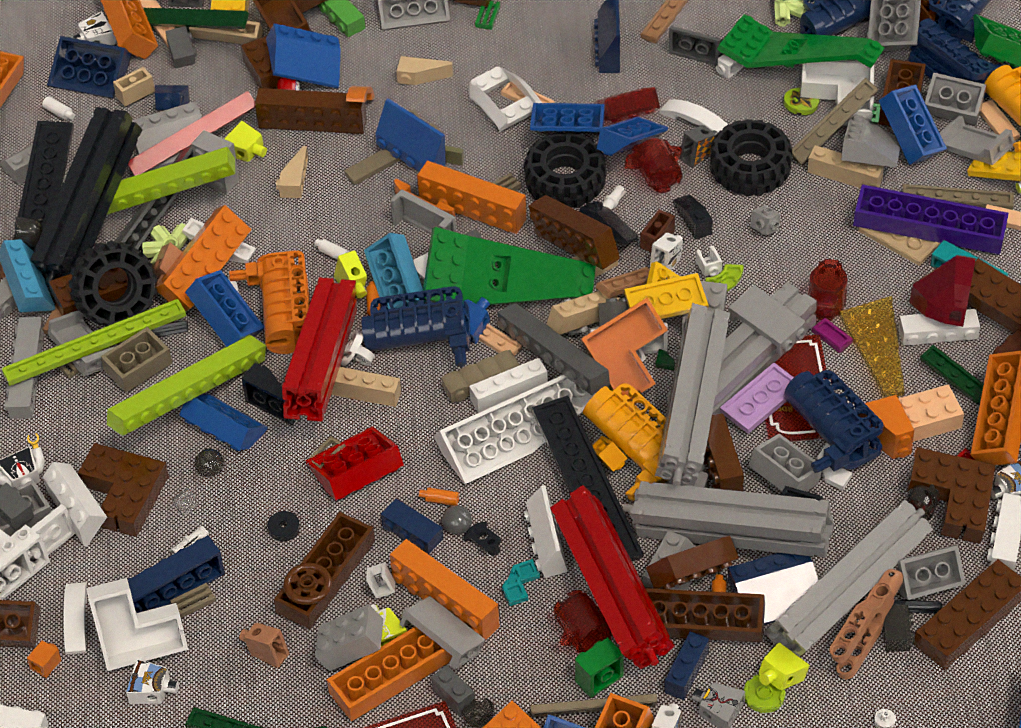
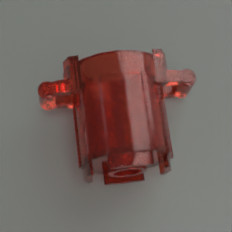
(656, 163)
(829, 288)
(581, 622)

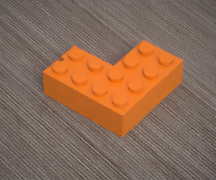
(618, 340)

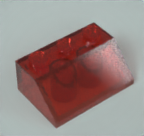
(630, 104)

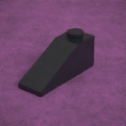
(694, 216)

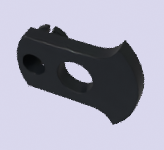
(489, 544)

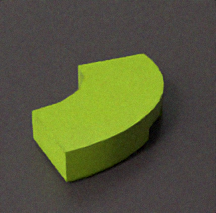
(730, 275)

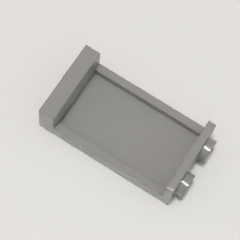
(976, 142)
(420, 213)
(768, 318)
(69, 328)
(445, 630)

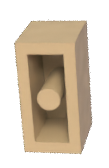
(134, 86)

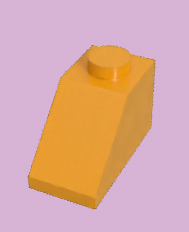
(609, 454)

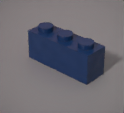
(412, 526)
(686, 665)

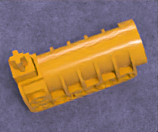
(1005, 89)
(629, 429)

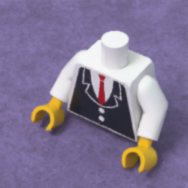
(22, 465)

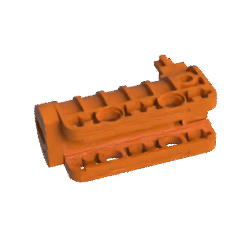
(281, 306)

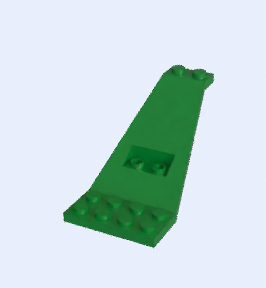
(758, 46)
(521, 273)

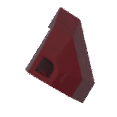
(945, 291)

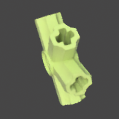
(784, 8)
(162, 237)

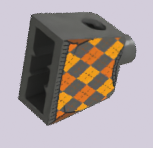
(696, 145)

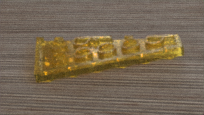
(877, 341)

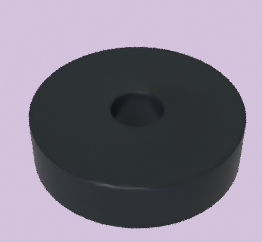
(283, 533)

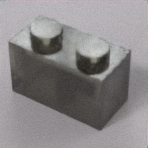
(897, 629)

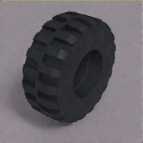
(565, 151)
(750, 176)
(94, 265)

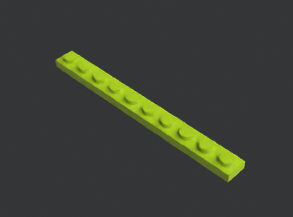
(92, 342)

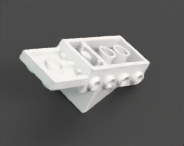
(30, 545)

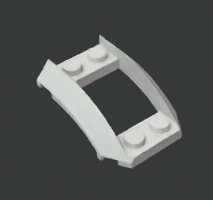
(511, 114)

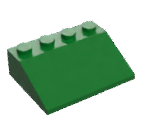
(997, 40)

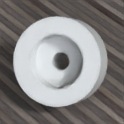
(884, 719)

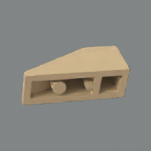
(421, 70)
(293, 176)

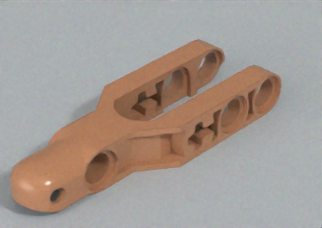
(874, 611)

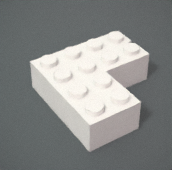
(835, 81)
(130, 634)

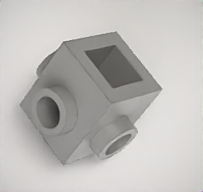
(765, 220)

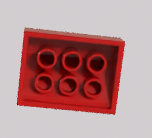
(360, 462)

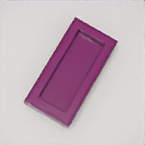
(832, 335)

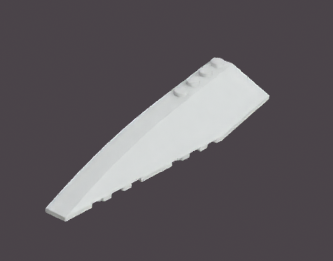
(505, 430)

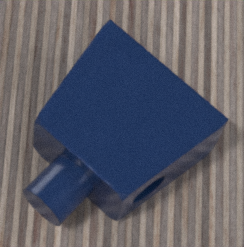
(170, 96)

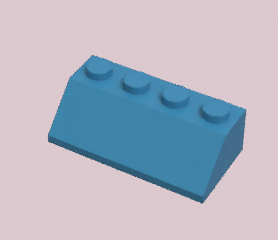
(393, 267)
(24, 278)

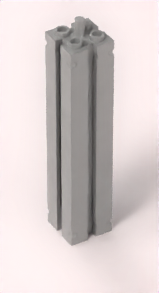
(749, 353)
(692, 395)
(749, 518)
(850, 579)

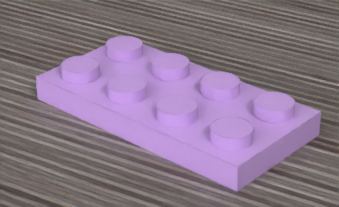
(758, 398)

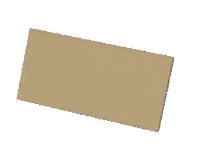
(910, 248)

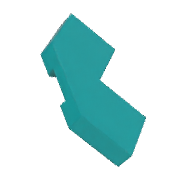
(519, 574)

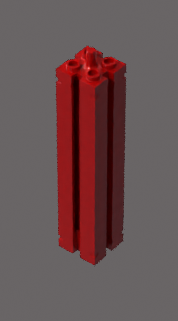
(319, 349)
(612, 578)

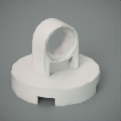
(356, 351)

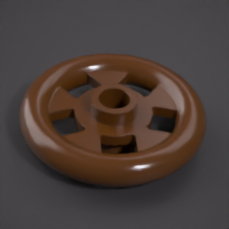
(308, 578)

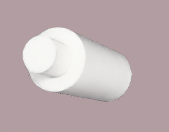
(58, 108)
(330, 248)

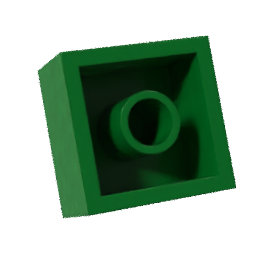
(599, 667)

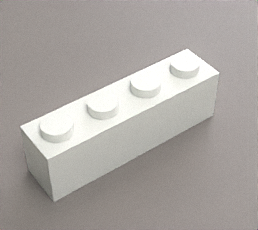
(921, 329)
(507, 385)
(1008, 532)
(19, 718)

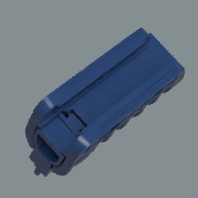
(832, 16)
(957, 16)
(948, 56)
(420, 322)
(836, 420)

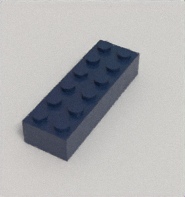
(176, 575)

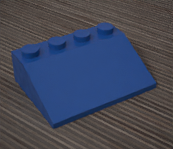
(304, 55)
(567, 117)
(409, 137)

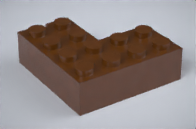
(285, 12)
(129, 482)
(962, 484)

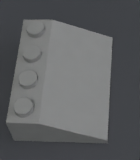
(412, 12)
(894, 23)
(163, 125)
(869, 143)

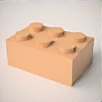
(933, 412)

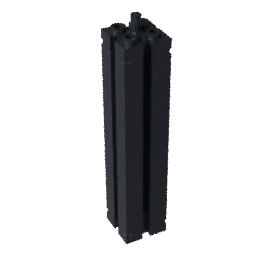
(86, 192)

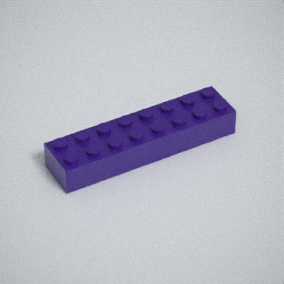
(930, 219)

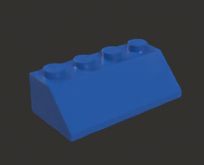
(912, 124)
(627, 134)
(224, 308)
(222, 421)

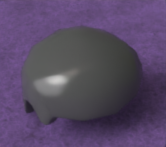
(456, 519)

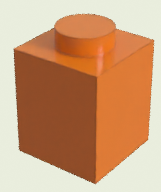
(44, 658)

